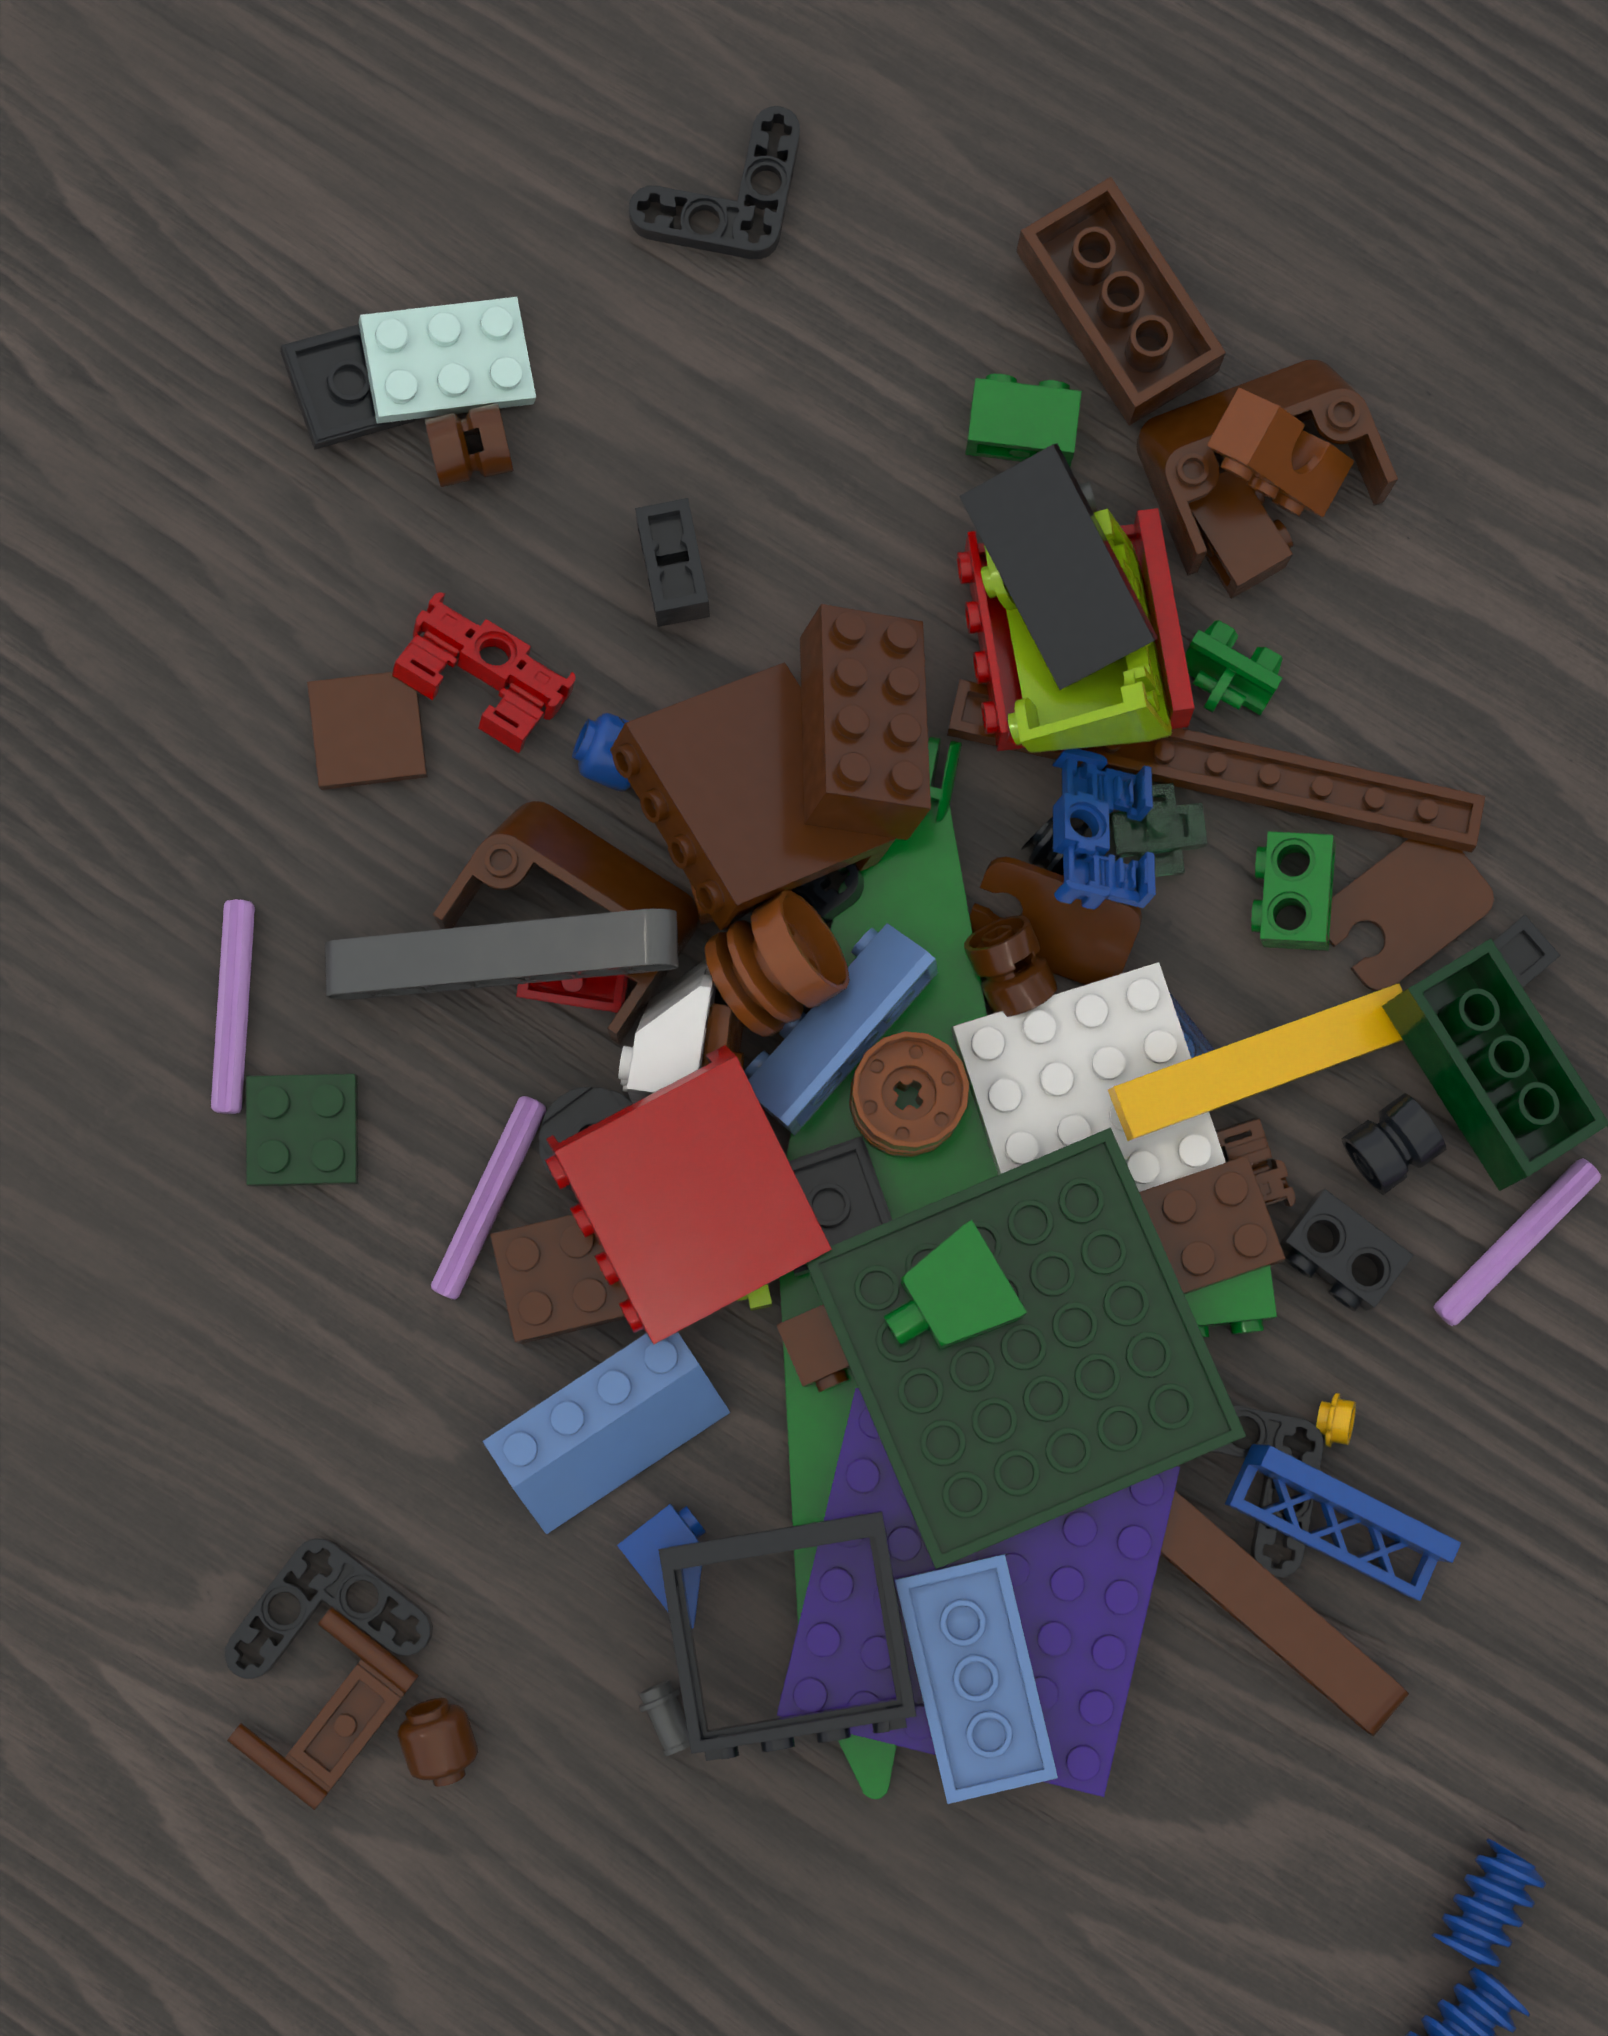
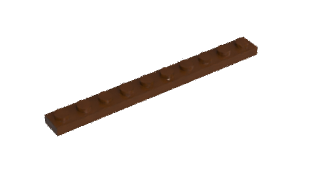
(1274, 780)

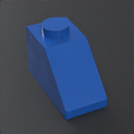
(661, 1531)

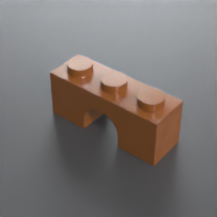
(1278, 457)

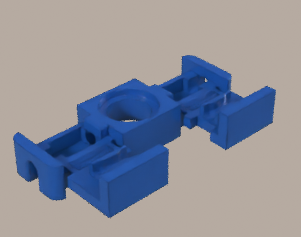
(1092, 797)

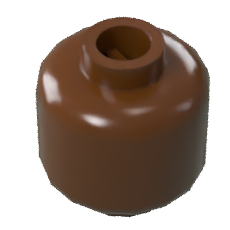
(437, 1741)

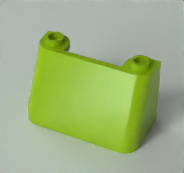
(1103, 709)

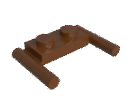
(343, 1723)

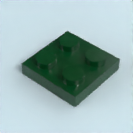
(302, 1130)

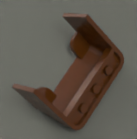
(1186, 469)
(585, 862)

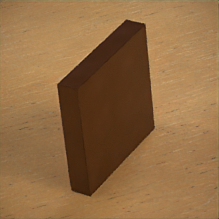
(366, 731)

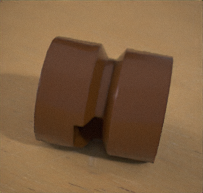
(450, 448)
(1008, 960)

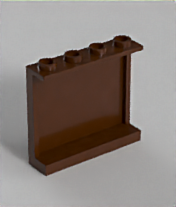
(730, 793)

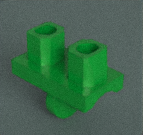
(1229, 673)

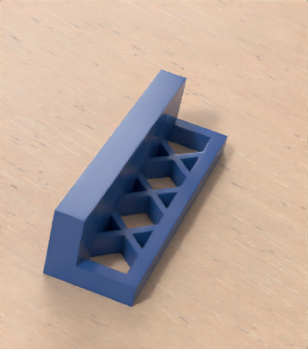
(1350, 1502)

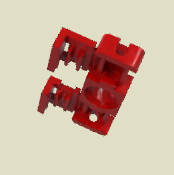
(452, 634)

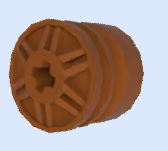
(776, 964)
(903, 1063)

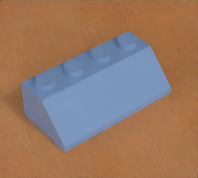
(834, 1036)
(605, 1428)

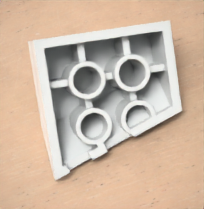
(669, 1035)

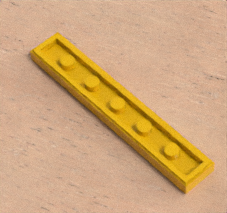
(1255, 1064)

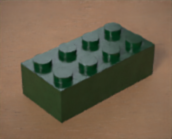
(1495, 1065)

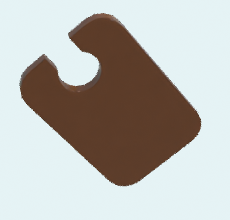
(1420, 903)
(1073, 939)

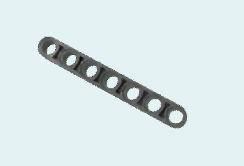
(502, 954)

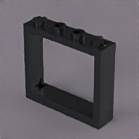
(780, 1732)

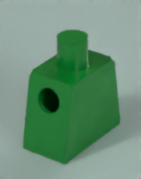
(955, 1293)

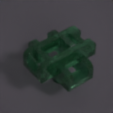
(1163, 831)

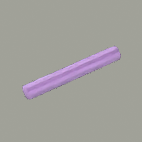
(232, 1006)
(488, 1197)
(1517, 1242)

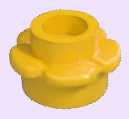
(1336, 1420)

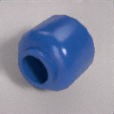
(594, 752)

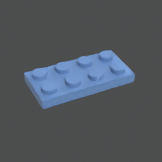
(976, 1678)

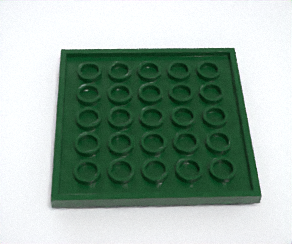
(1049, 1409)

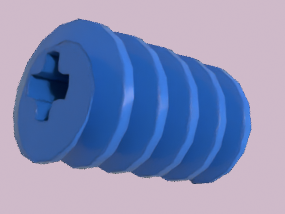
(1490, 1905)
(1477, 2009)

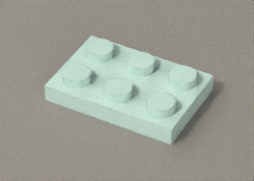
(446, 359)

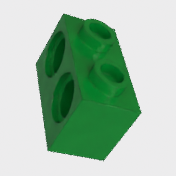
(1309, 890)

